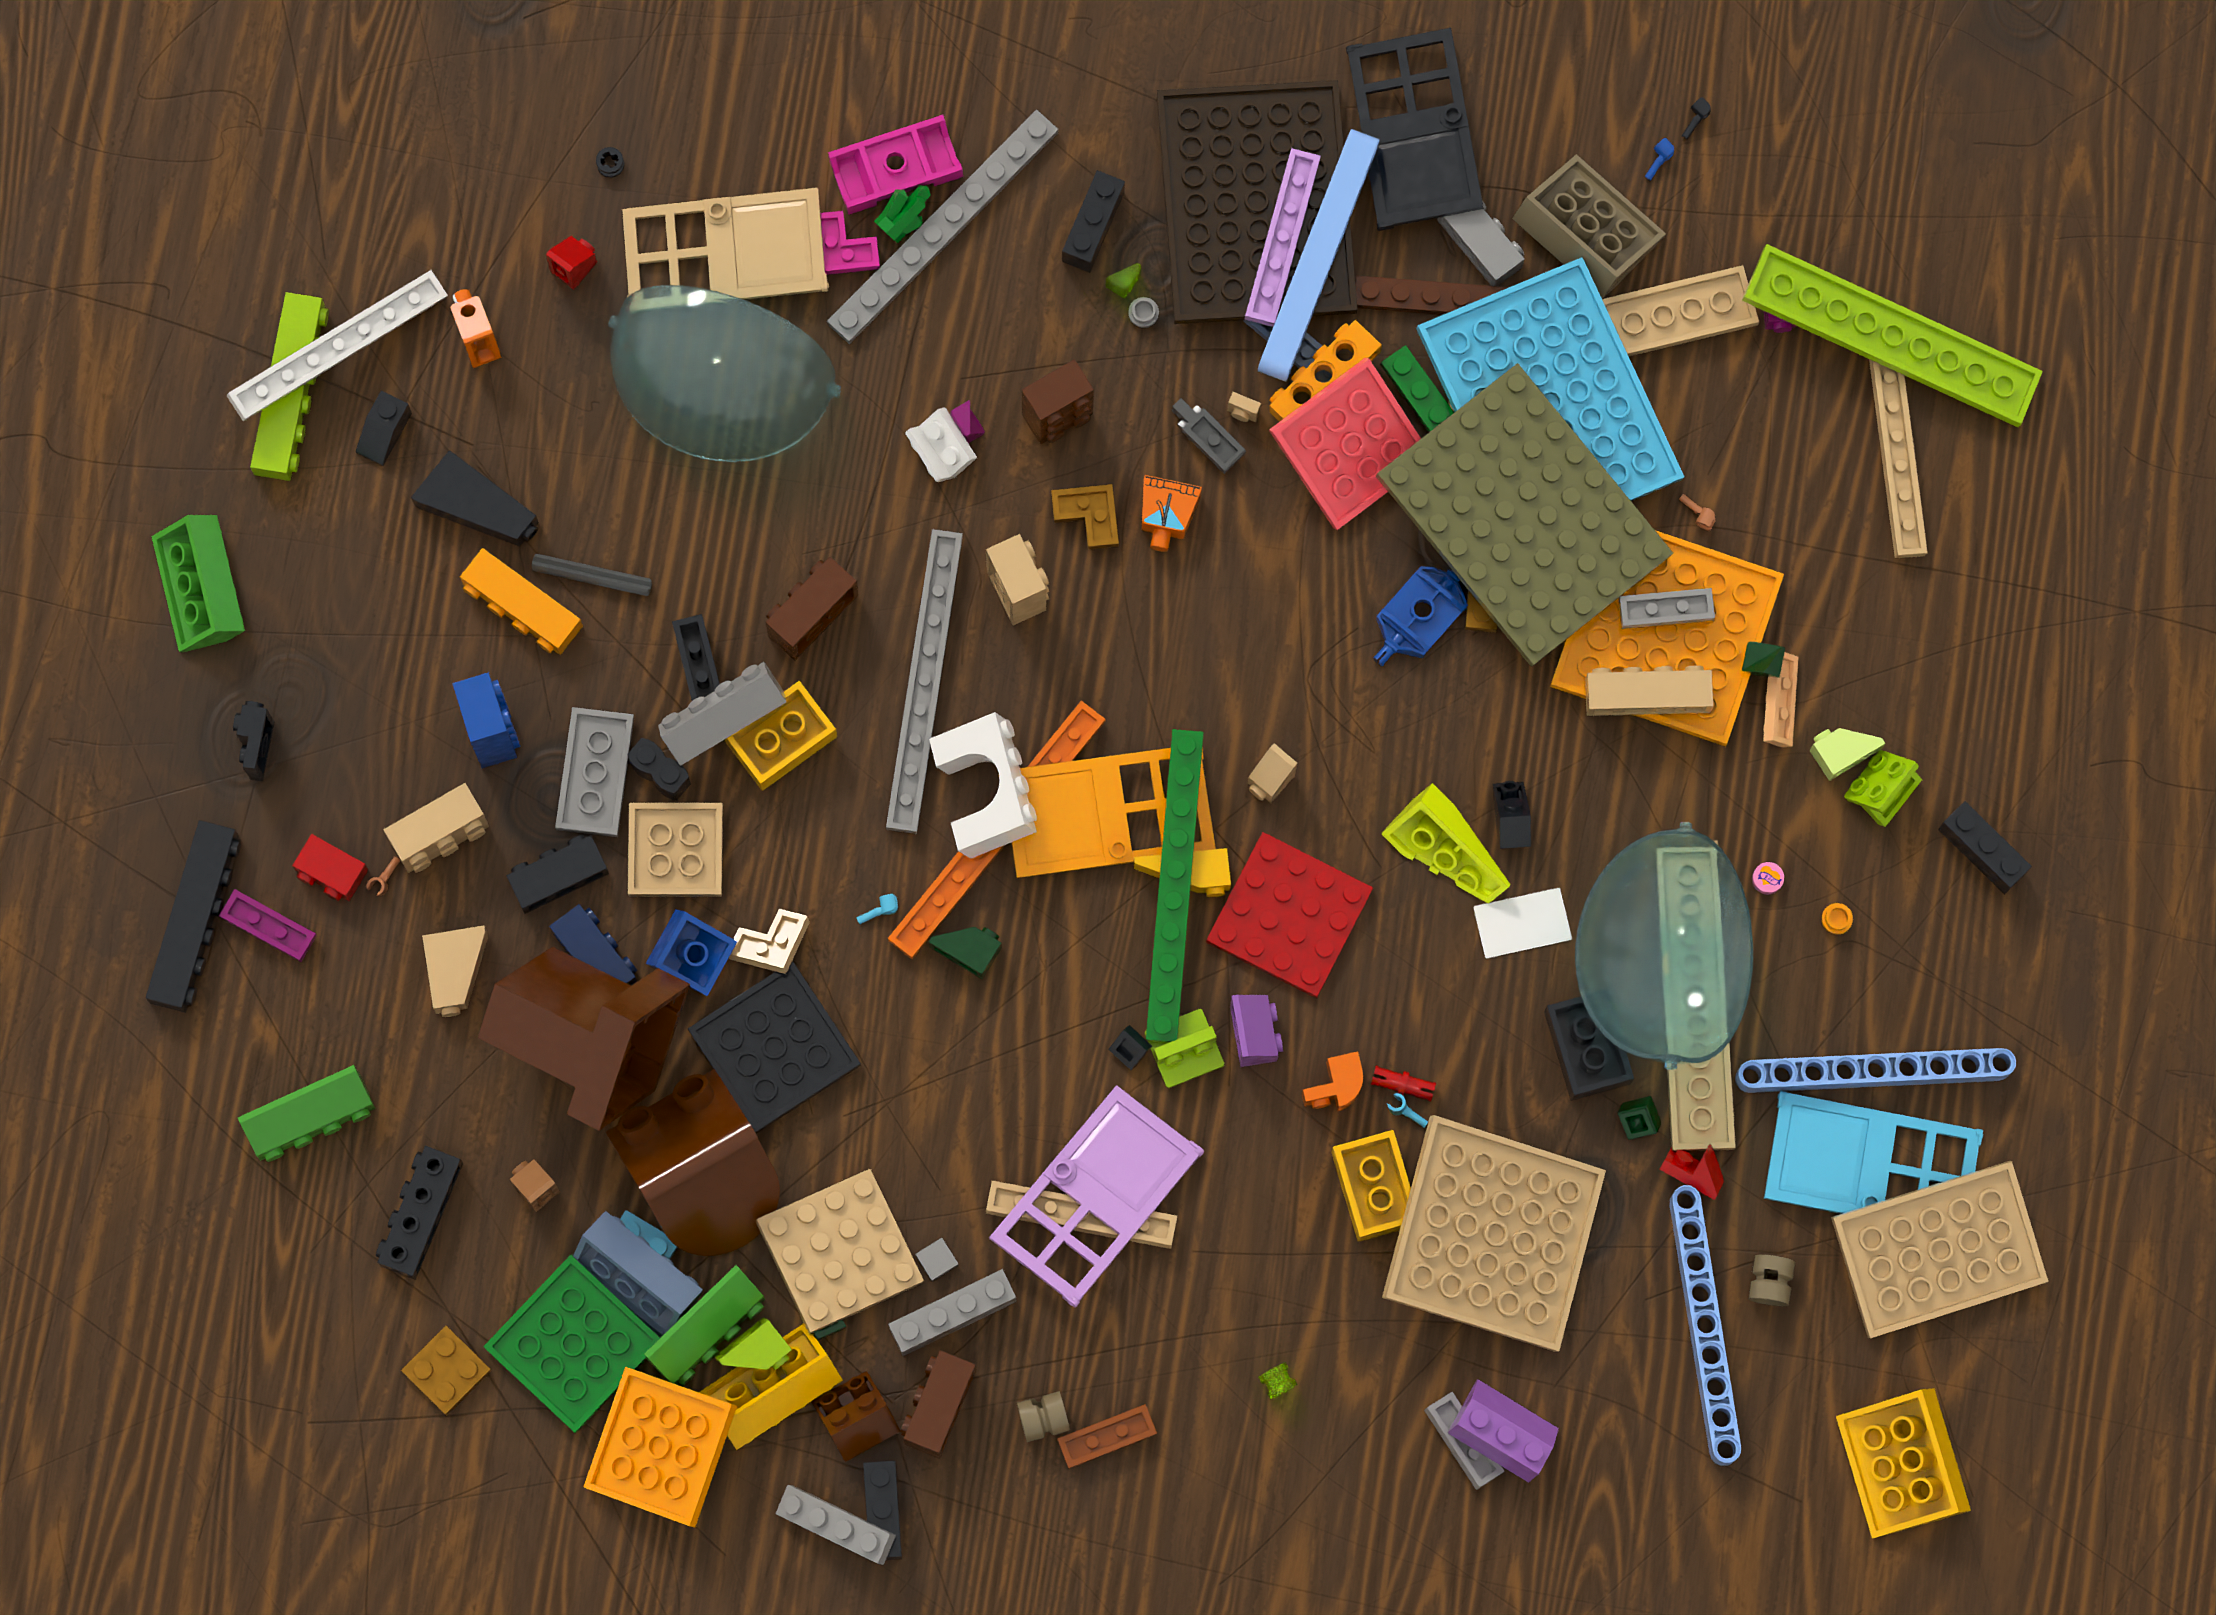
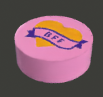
(1768, 878)

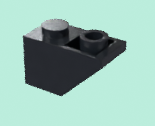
(1512, 815)

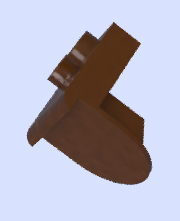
(699, 1166)

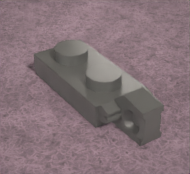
(1208, 436)

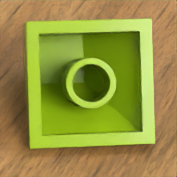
(756, 1348)

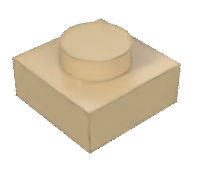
(1243, 407)

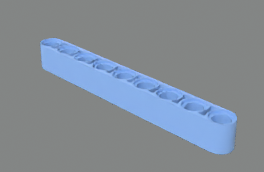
(1318, 255)
(1888, 1062)
(1700, 1340)

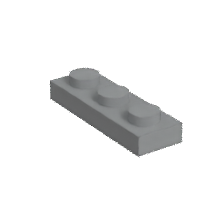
(1666, 608)
(1475, 1465)

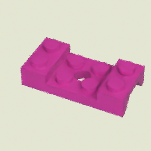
(863, 168)

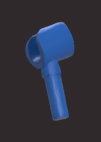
(1665, 151)

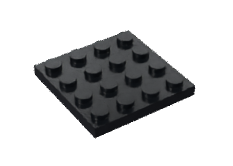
(774, 1047)

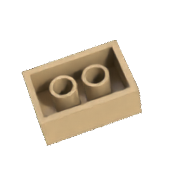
(1017, 579)
(437, 829)

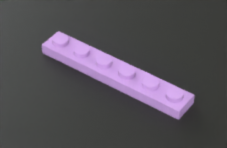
(1282, 237)

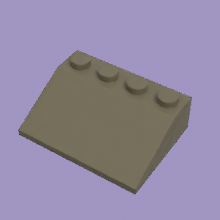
(1588, 218)

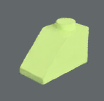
(1843, 750)

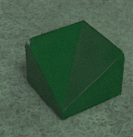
(1763, 659)
(1639, 1117)

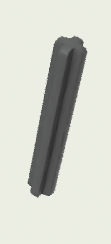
(591, 574)

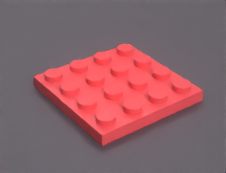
(1345, 440)

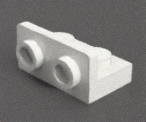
(941, 446)

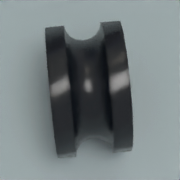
(605, 170)

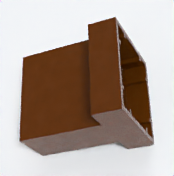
(587, 1030)

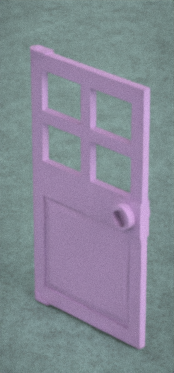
(1117, 1171)

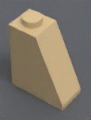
(453, 967)

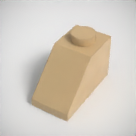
(1272, 774)

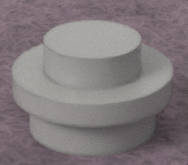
(1143, 312)

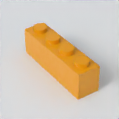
(521, 602)

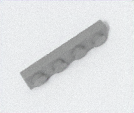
(835, 1524)

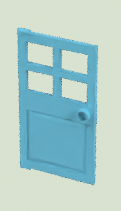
(1842, 1153)

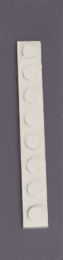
(336, 345)

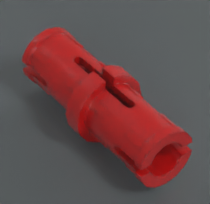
(1403, 1083)

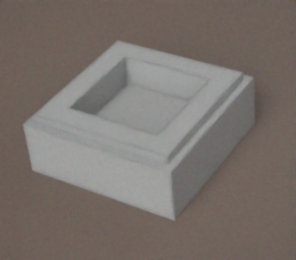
(936, 1259)

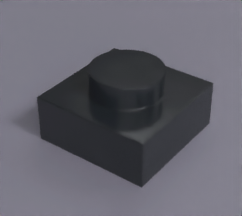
(1130, 1047)

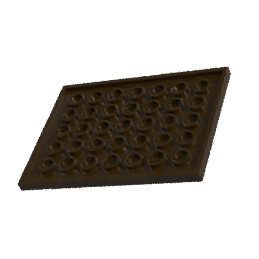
(1222, 182)

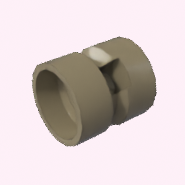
(1771, 1291)
(1043, 1416)

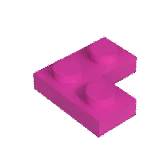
(844, 254)

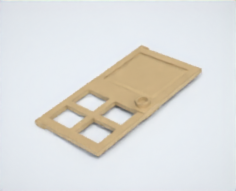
(753, 243)

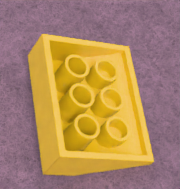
(1903, 1463)

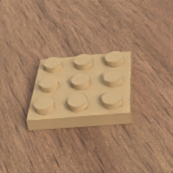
(675, 849)

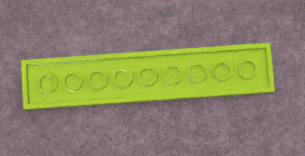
(1892, 335)

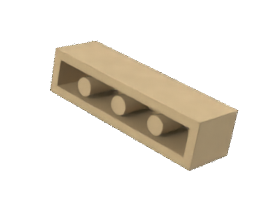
(1648, 691)

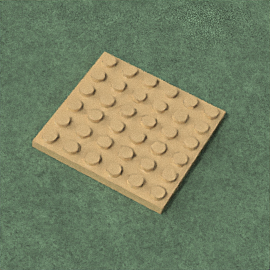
(1494, 1233)

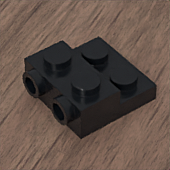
(255, 732)

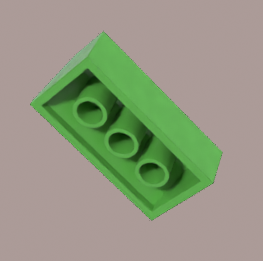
(198, 582)
(307, 1113)
(705, 1327)

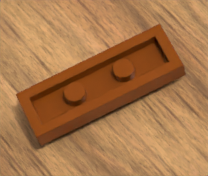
(1107, 1436)

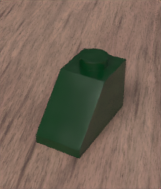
(969, 948)

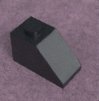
(383, 427)

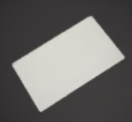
(1522, 923)

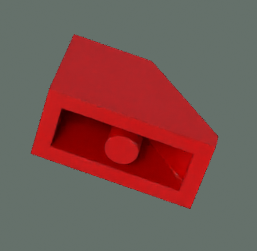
(571, 260)

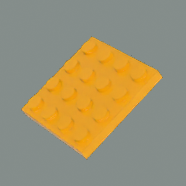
(660, 1447)

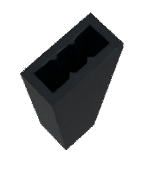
(470, 499)

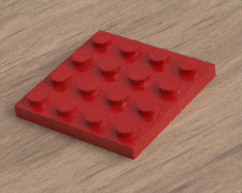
(1289, 915)

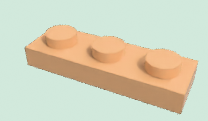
(1781, 704)

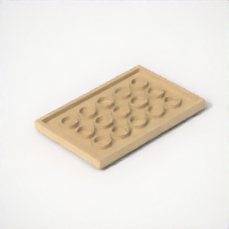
(1939, 1249)

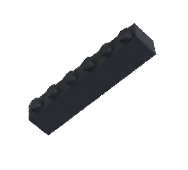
(193, 916)

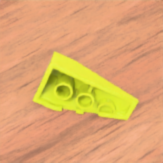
(1441, 838)

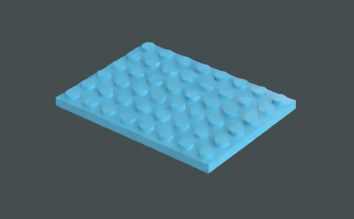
(1574, 357)

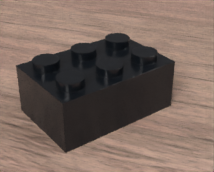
(1585, 1055)

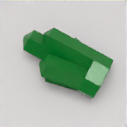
(902, 212)

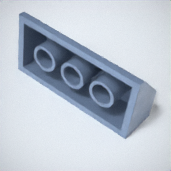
(636, 1273)

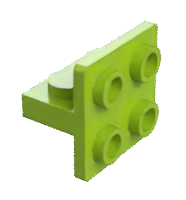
(1884, 786)
(1189, 1055)

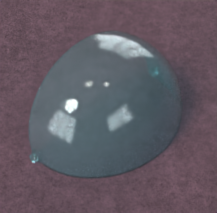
(717, 373)
(1666, 948)

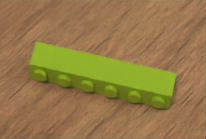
(281, 422)

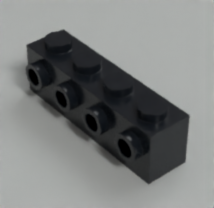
(419, 1213)

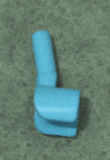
(888, 906)
(1405, 1110)

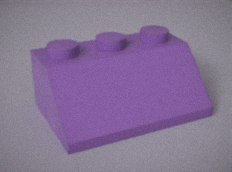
(1504, 1431)

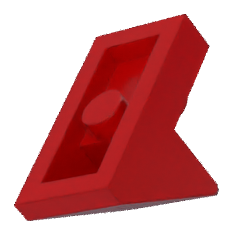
(1702, 1174)

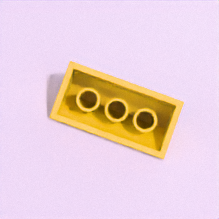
(772, 1395)

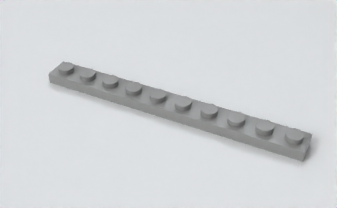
(942, 227)
(924, 681)

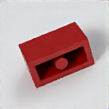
(330, 868)

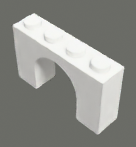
(1010, 813)

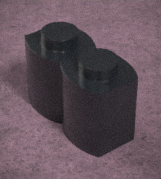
(666, 773)

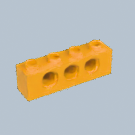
(1350, 337)

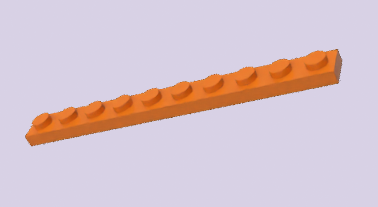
(964, 871)

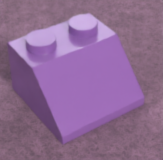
(1254, 1029)

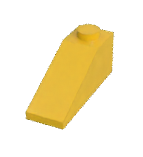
(1208, 875)

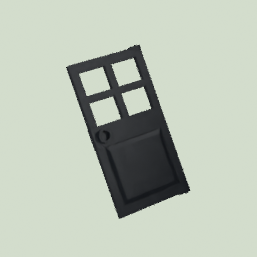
(1423, 155)

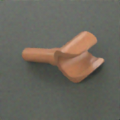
(1706, 516)
(383, 878)

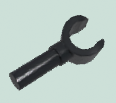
(1702, 110)

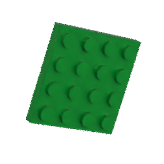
(572, 1343)

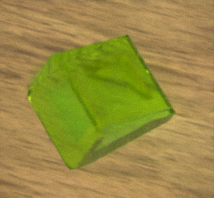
(1124, 280)

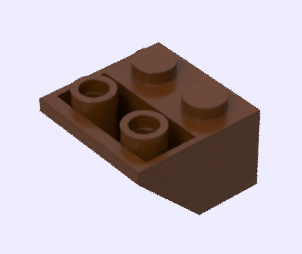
(856, 1416)

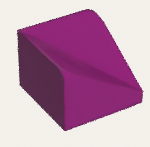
(967, 422)

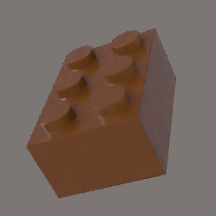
(1058, 402)
(811, 607)
(938, 1403)

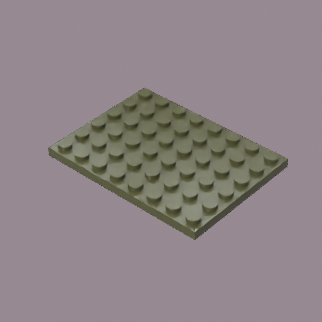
(1524, 514)

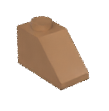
(534, 1184)

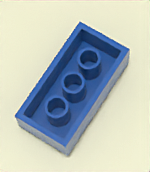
(487, 719)

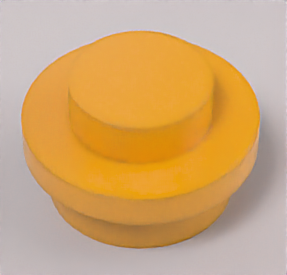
(1837, 918)

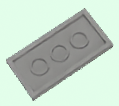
(594, 772)

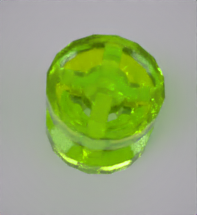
(1278, 1381)

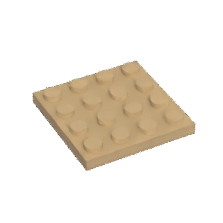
(839, 1251)

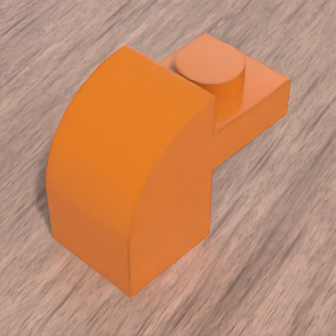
(1345, 1085)

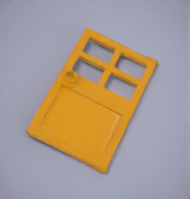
(1085, 816)

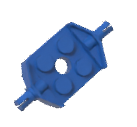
(1412, 634)

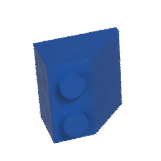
(691, 951)

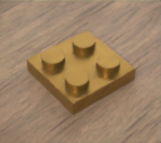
(446, 1370)

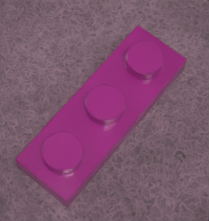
(267, 925)

